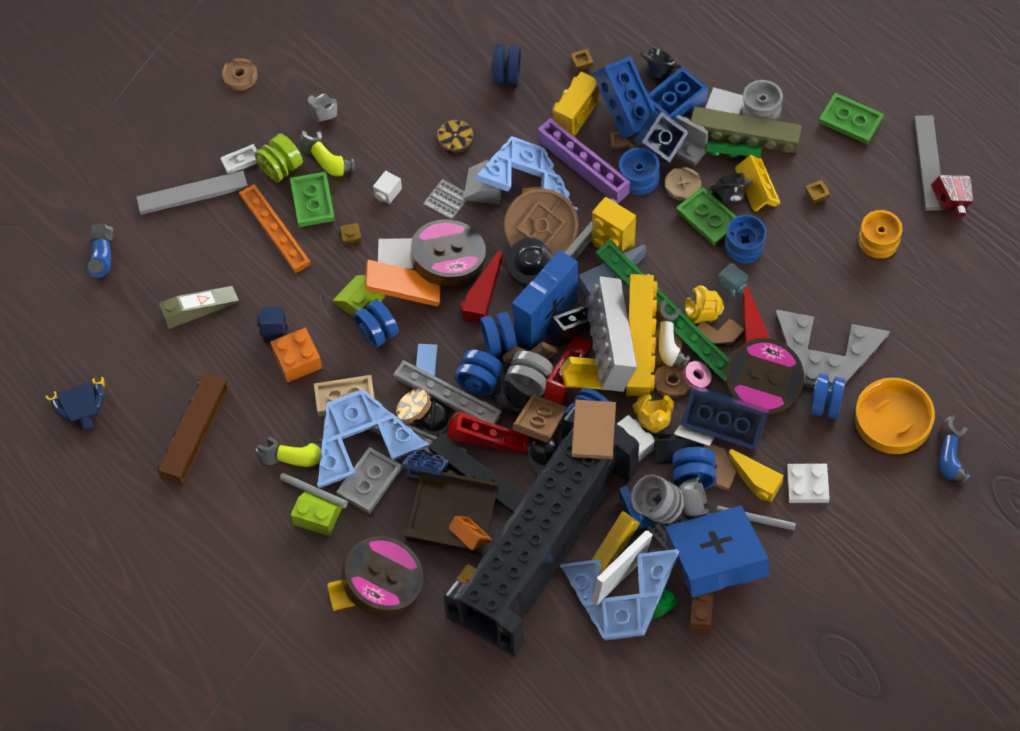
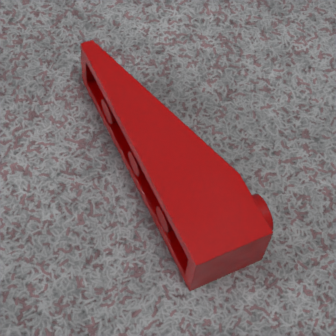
(481, 294)
(753, 322)
(555, 386)
(486, 434)

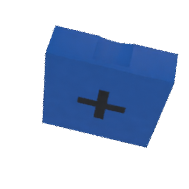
(546, 296)
(717, 551)

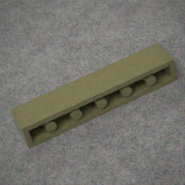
(748, 129)

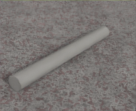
(313, 490)
(765, 520)

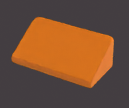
(469, 532)

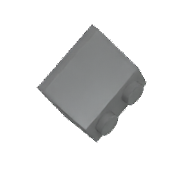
(478, 191)

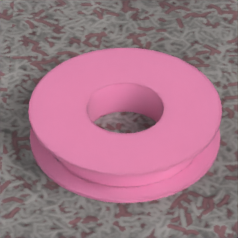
(702, 370)

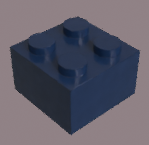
(661, 136)

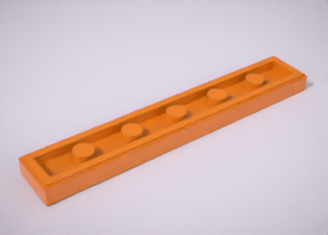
(274, 228)

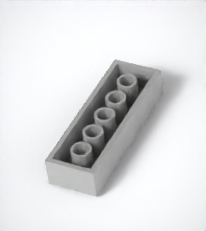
(610, 334)

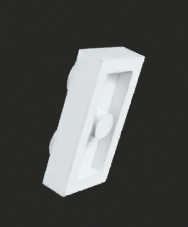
(239, 159)

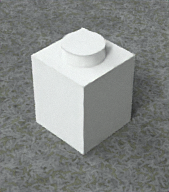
(387, 187)

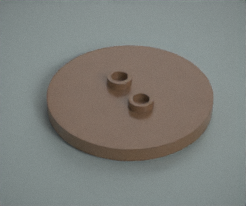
(542, 216)

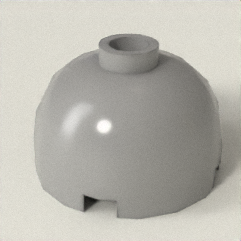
(694, 498)

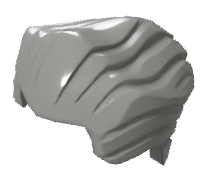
(322, 107)

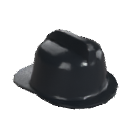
(510, 398)
(436, 419)
(540, 453)

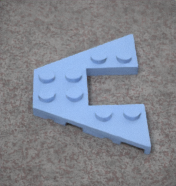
(524, 157)
(354, 415)
(625, 614)

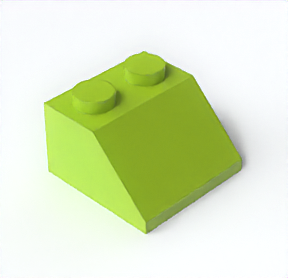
(355, 296)
(315, 514)

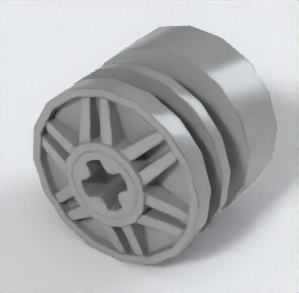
(657, 499)

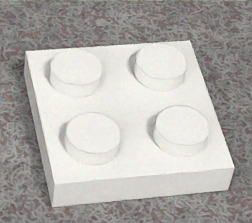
(808, 483)

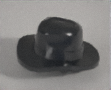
(659, 64)
(731, 188)
(527, 259)

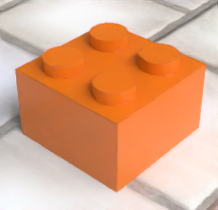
(296, 355)

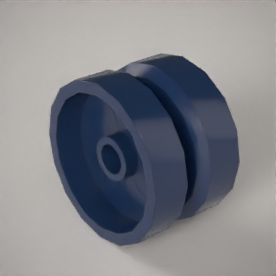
(506, 64)

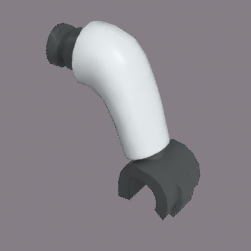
(667, 348)

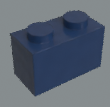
(272, 323)

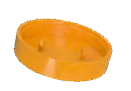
(894, 415)

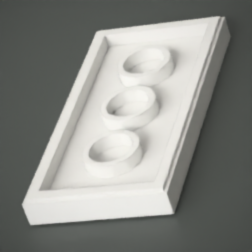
(620, 568)

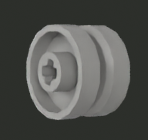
(762, 100)
(529, 372)

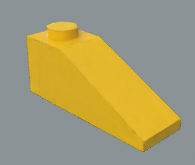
(759, 478)

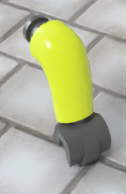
(330, 163)
(304, 457)

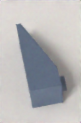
(590, 277)

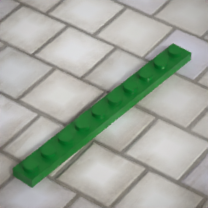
(682, 325)

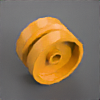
(880, 234)

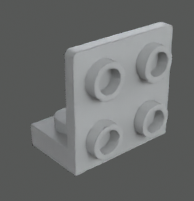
(694, 144)

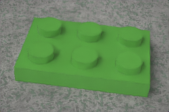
(851, 118)
(312, 199)
(706, 215)

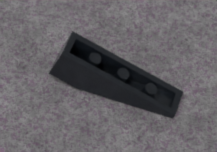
(568, 325)

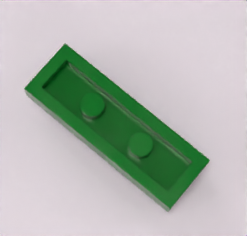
(732, 150)

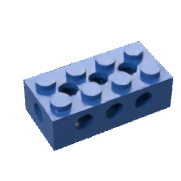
(624, 96)

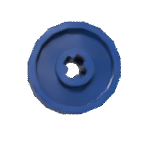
(641, 169)
(376, 323)
(498, 334)
(478, 372)
(828, 396)
(694, 463)

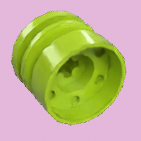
(278, 157)

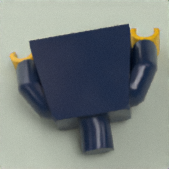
(79, 403)

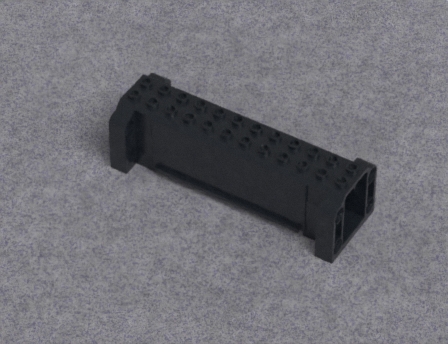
(537, 540)

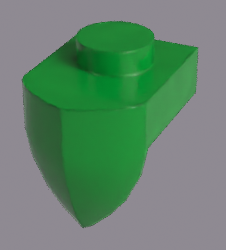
(666, 603)

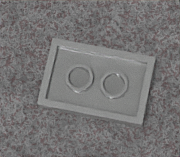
(371, 480)

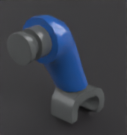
(101, 253)
(948, 461)

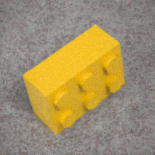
(576, 103)
(613, 224)

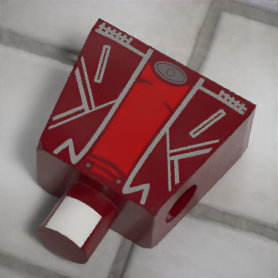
(953, 193)

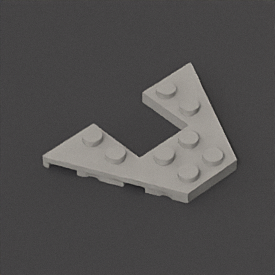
(861, 344)

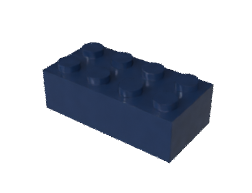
(725, 417)

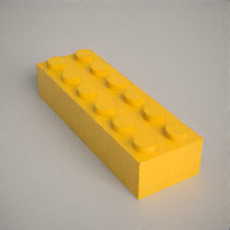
(642, 327)

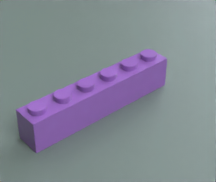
(583, 161)

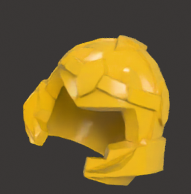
(707, 305)
(653, 414)

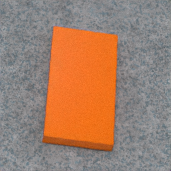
(400, 283)

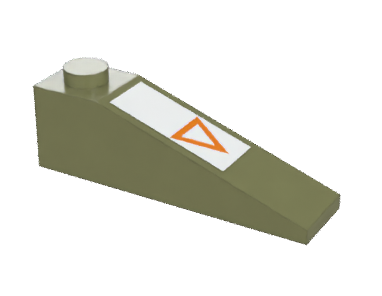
(195, 305)

